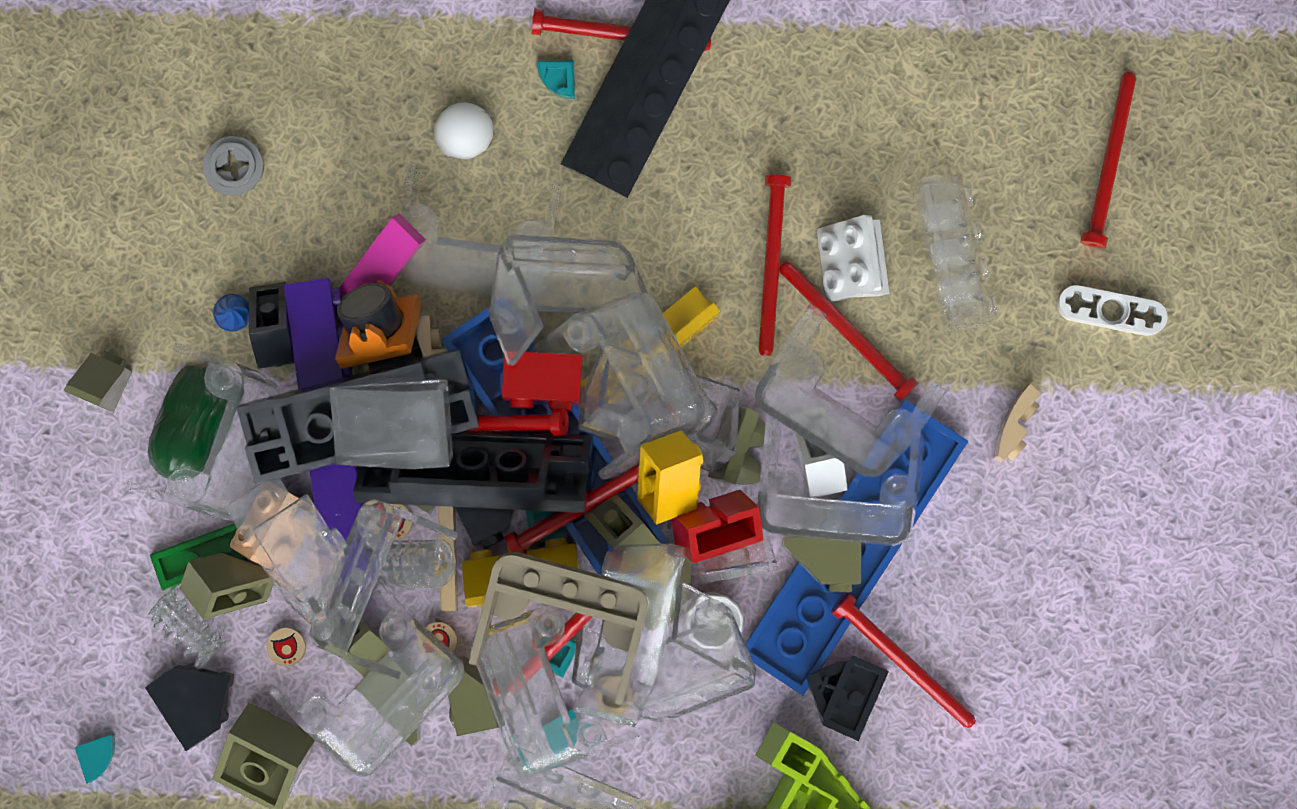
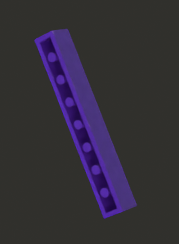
(314, 344)

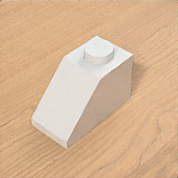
(820, 469)

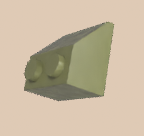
(263, 757)

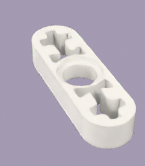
(1137, 325)

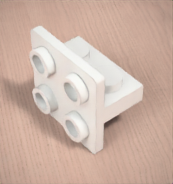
(853, 259)

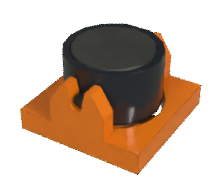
(374, 326)

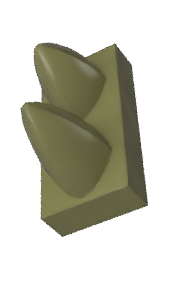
(743, 467)

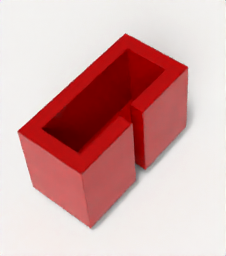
(543, 378)
(722, 527)

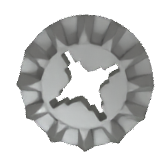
(218, 157)

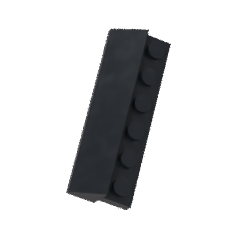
(642, 91)
(295, 428)
(492, 473)

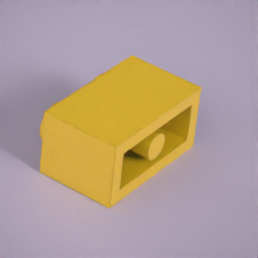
(669, 476)

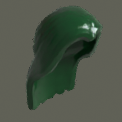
(185, 424)

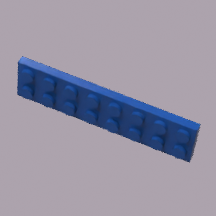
(799, 625)

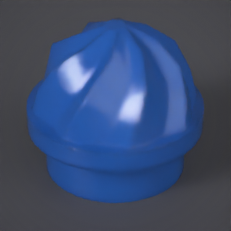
(231, 312)

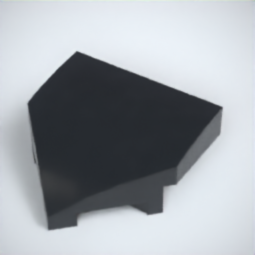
(846, 694)
(192, 701)

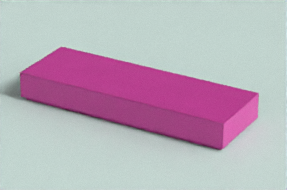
(386, 255)

